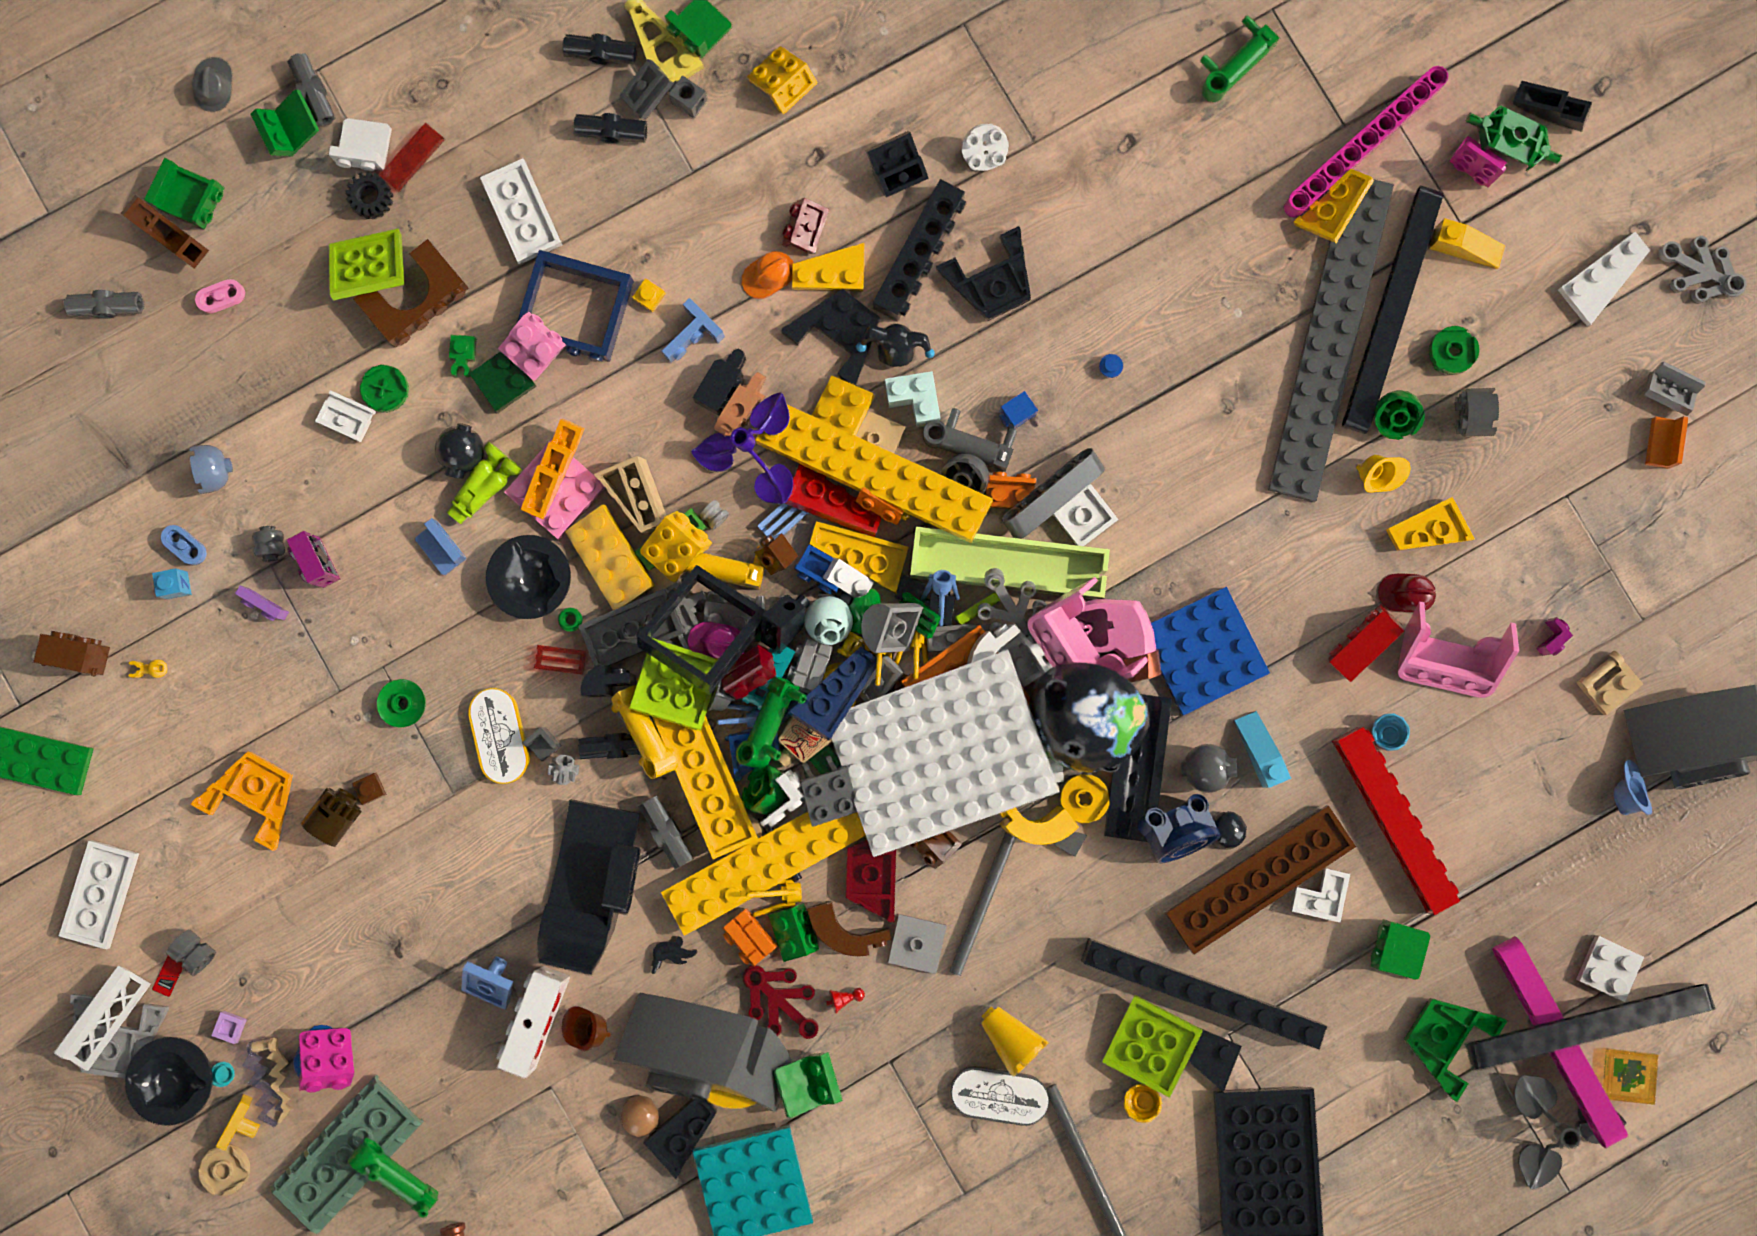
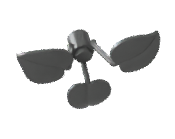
(1540, 1164)

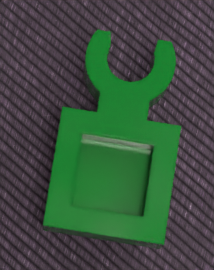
(462, 350)

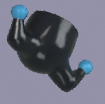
(895, 344)

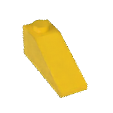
(1466, 243)

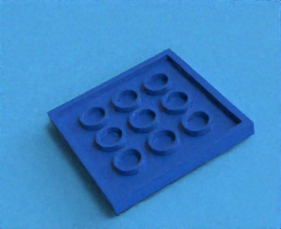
(1206, 651)

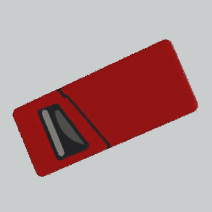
(168, 977)

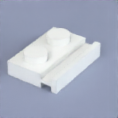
(345, 416)

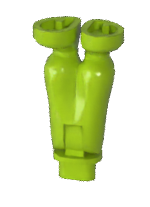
(483, 483)

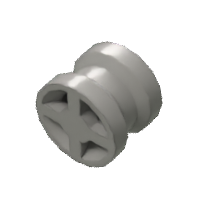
(714, 514)

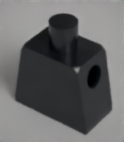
(783, 622)

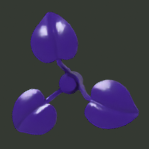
(717, 450)

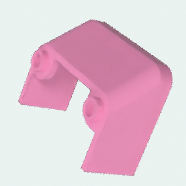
(1064, 639)
(1454, 665)

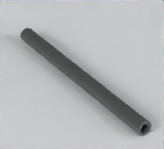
(983, 904)
(1085, 1161)

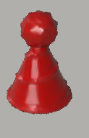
(841, 999)

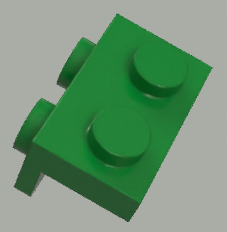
(794, 932)

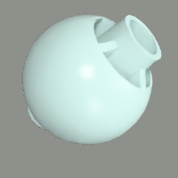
(828, 620)

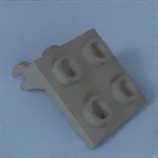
(828, 794)

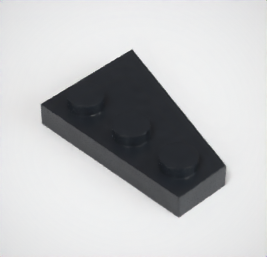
(1215, 1057)
(678, 1136)

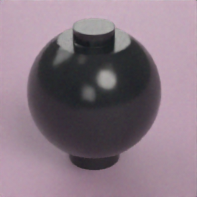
(459, 450)

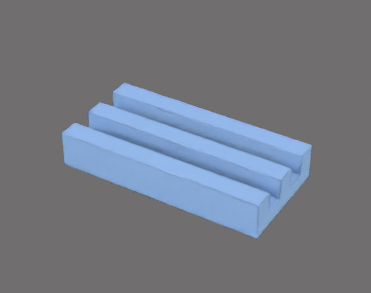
(775, 513)

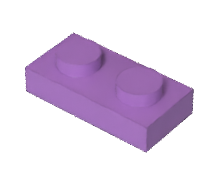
(251, 599)

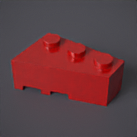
(1365, 643)

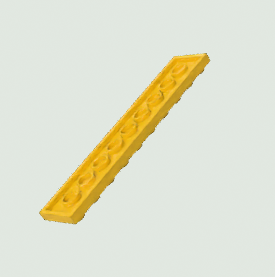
(885, 474)
(757, 868)

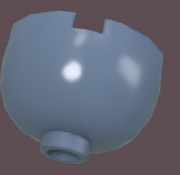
(209, 468)

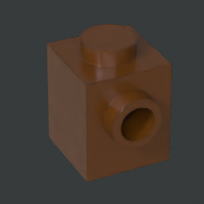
(775, 553)

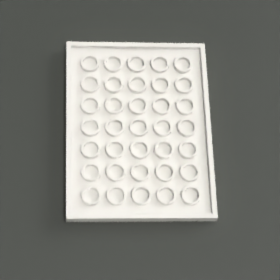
(943, 754)

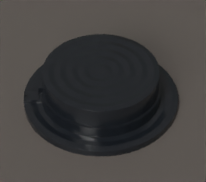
(528, 577)
(168, 1081)

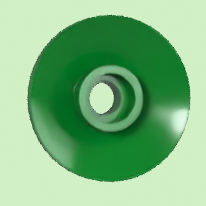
(389, 703)

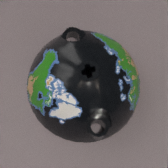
(1095, 723)

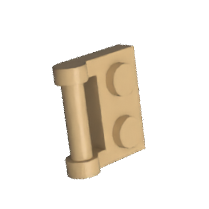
(1613, 690)

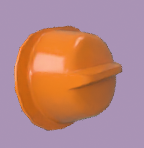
(767, 275)

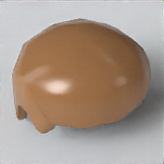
(639, 1116)

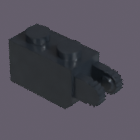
(721, 382)

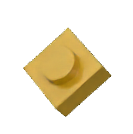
(648, 295)

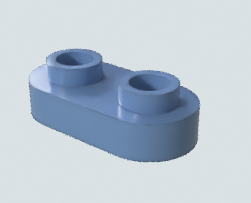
(184, 546)

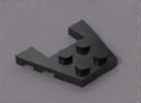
(998, 287)
(844, 322)

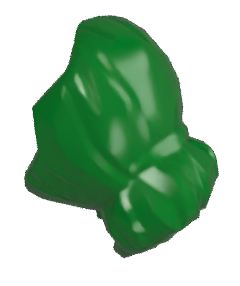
(860, 606)

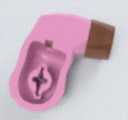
(1122, 628)

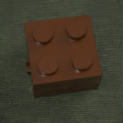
(72, 653)

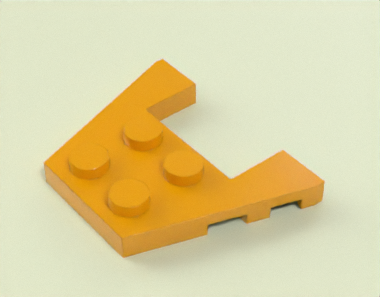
(257, 786)

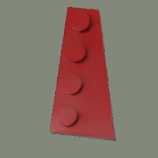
(832, 502)

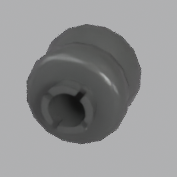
(268, 543)

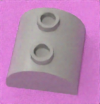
(890, 626)

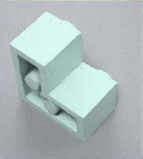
(915, 391)

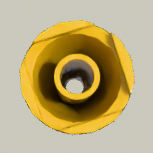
(1012, 1039)

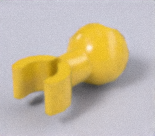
(156, 668)

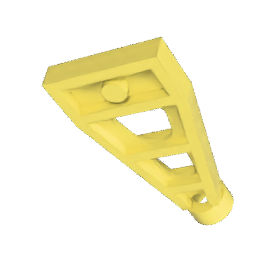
(682, 63)

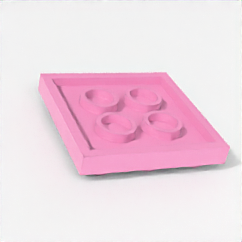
(571, 500)

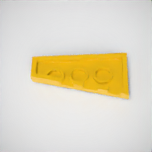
(869, 555)

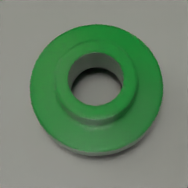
(564, 614)

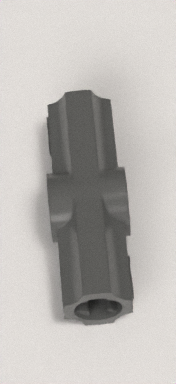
(311, 89)
(104, 304)
(665, 832)

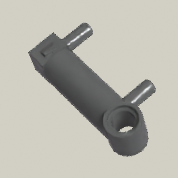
(963, 443)

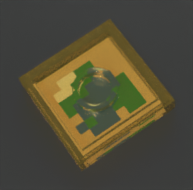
(1630, 1076)

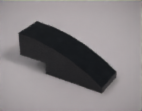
(1553, 105)

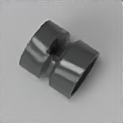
(191, 952)

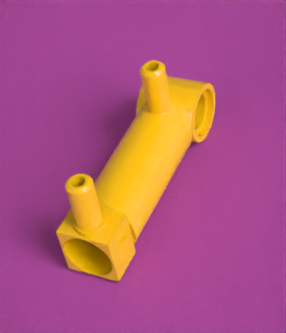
(731, 570)
(655, 757)

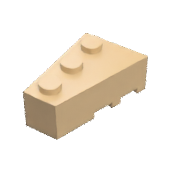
(635, 492)

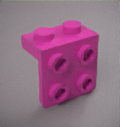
(1481, 165)
(325, 1059)

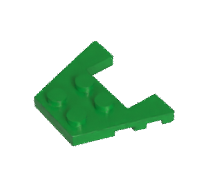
(1440, 1034)

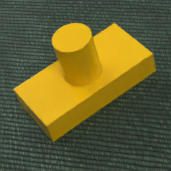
(238, 1124)

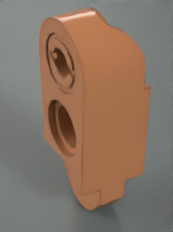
(740, 406)

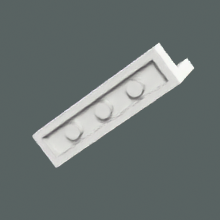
(94, 1014)

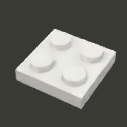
(1085, 516)
(1610, 968)

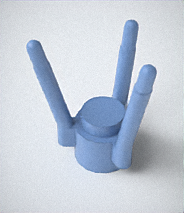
(942, 583)
(749, 719)

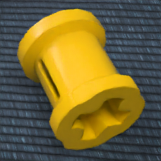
(850, 645)

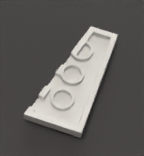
(1598, 283)

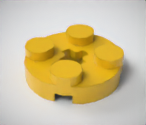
(1098, 795)

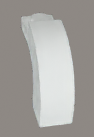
(988, 644)

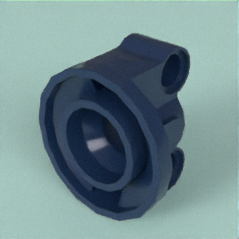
(1179, 830)

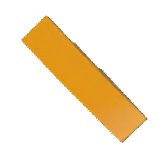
(552, 469)

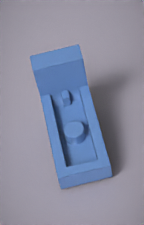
(692, 333)

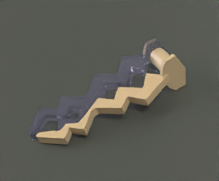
(269, 1090)

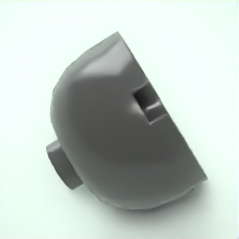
(968, 471)

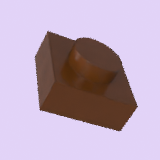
(369, 788)

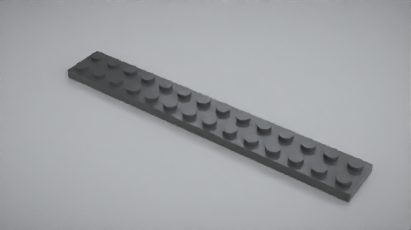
(1329, 349)

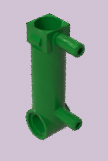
(1240, 63)
(757, 748)
(372, 1160)

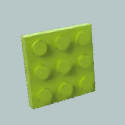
(366, 264)
(670, 696)
(1152, 1046)

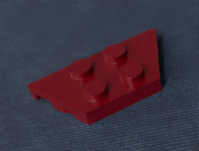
(871, 880)

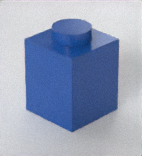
(1017, 411)

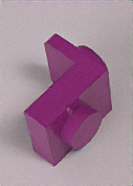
(1556, 641)

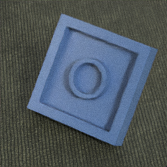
(488, 983)

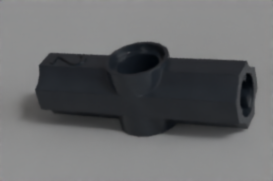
(599, 49)
(610, 128)
(610, 746)

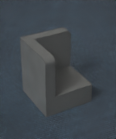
(542, 743)

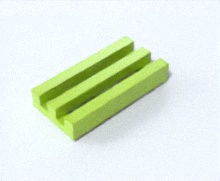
(972, 612)

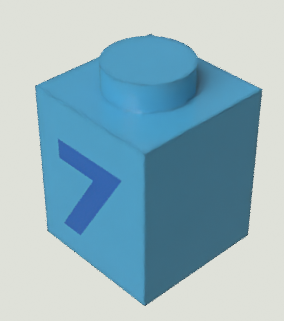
(171, 584)

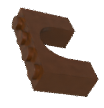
(443, 289)

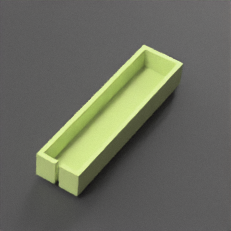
(1049, 565)

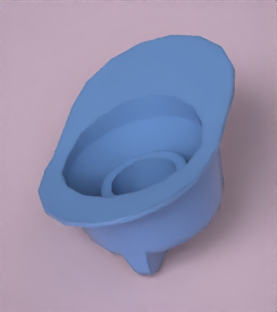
(1631, 792)

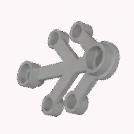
(1705, 270)
(1013, 612)

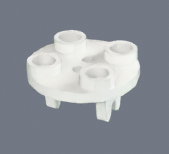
(974, 149)

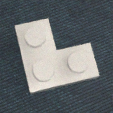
(1327, 902)

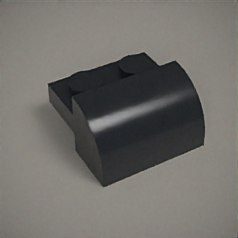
(896, 164)
(602, 678)

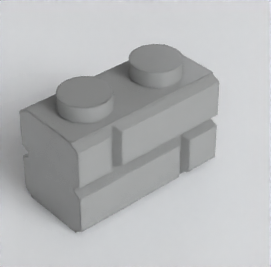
(810, 665)

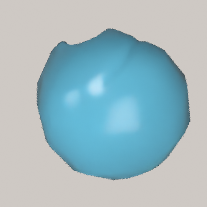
(1390, 732)

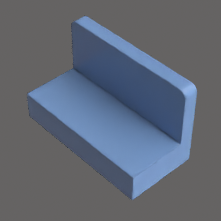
(440, 547)

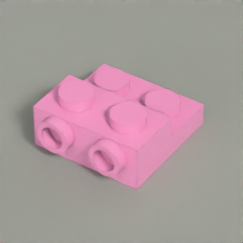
(532, 345)

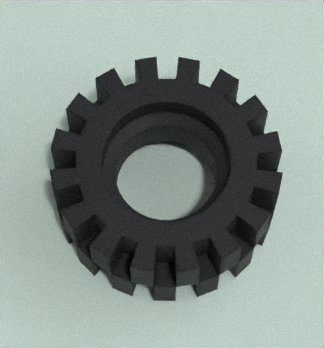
(361, 184)

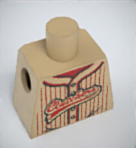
(800, 743)

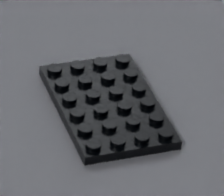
(1268, 1162)

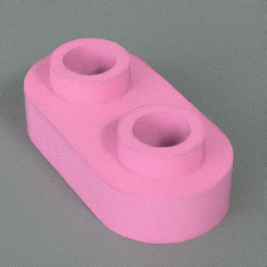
(221, 294)

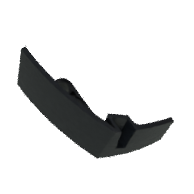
(589, 886)

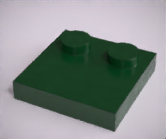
(501, 381)

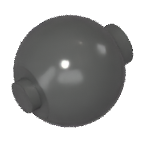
(1208, 768)

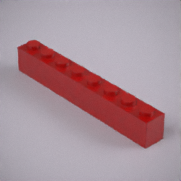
(1396, 820)

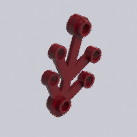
(777, 998)

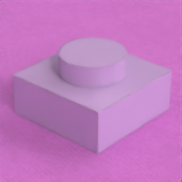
(229, 1027)

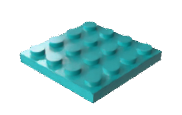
(753, 1184)

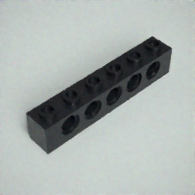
(943, 196)

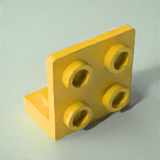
(783, 78)

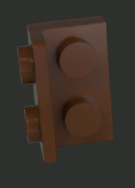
(937, 848)

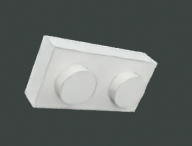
(848, 578)

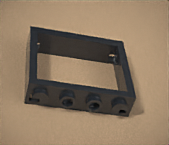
(708, 681)

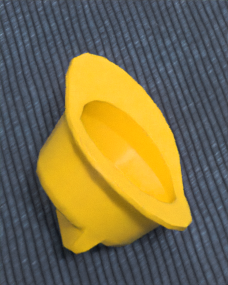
(1383, 473)

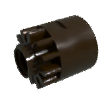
(331, 816)

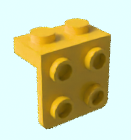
(674, 545)

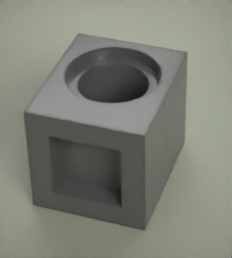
(691, 105)

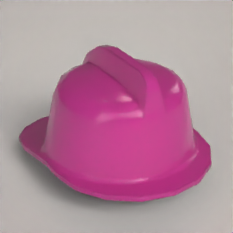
(711, 638)

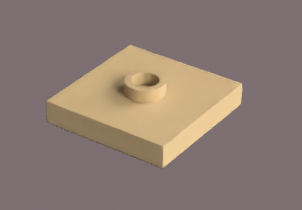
(881, 431)

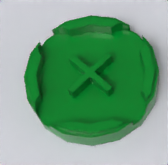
(384, 388)

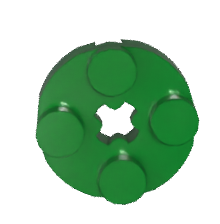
(1445, 361)

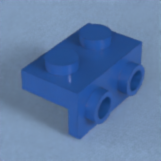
(813, 567)

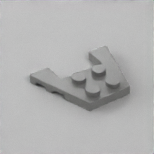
(125, 1042)

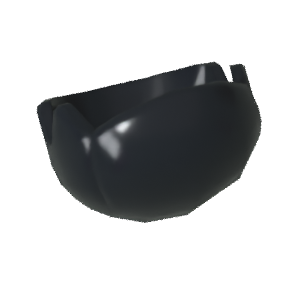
(1231, 828)

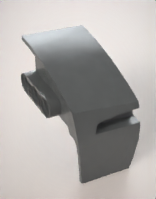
(1696, 736)
(701, 1050)

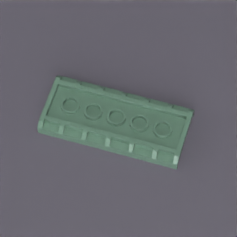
(321, 1177)

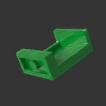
(184, 194)

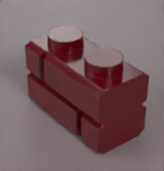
(749, 672)

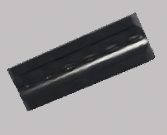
(1138, 780)

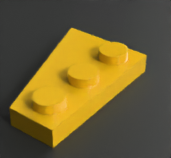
(1335, 209)
(831, 271)
(1431, 527)

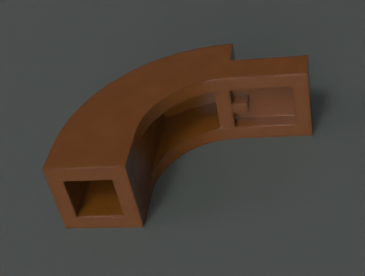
(164, 231)
(840, 940)

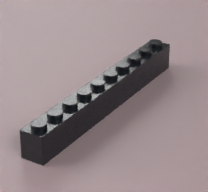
(1203, 993)

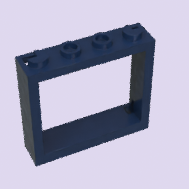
(590, 271)

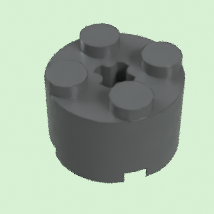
(1477, 412)

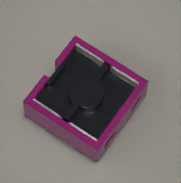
(312, 559)

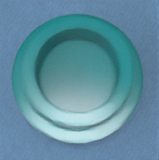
(222, 1074)

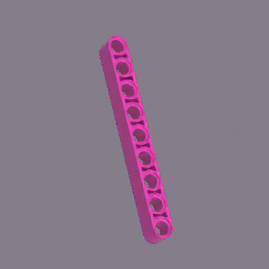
(1375, 136)
(1569, 1061)

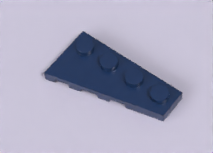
(835, 695)

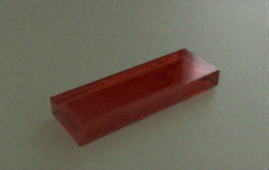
(412, 157)

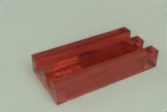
(539, 657)

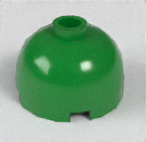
(1399, 414)
(764, 792)

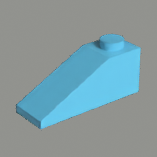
(1262, 750)

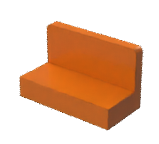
(1666, 442)

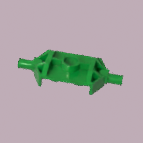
(1498, 133)

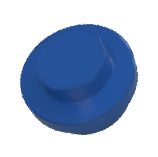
(1111, 365)

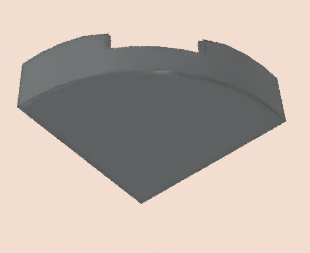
(1072, 843)

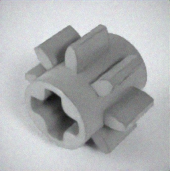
(563, 769)

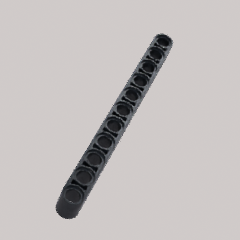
(1392, 309)
(1589, 1026)

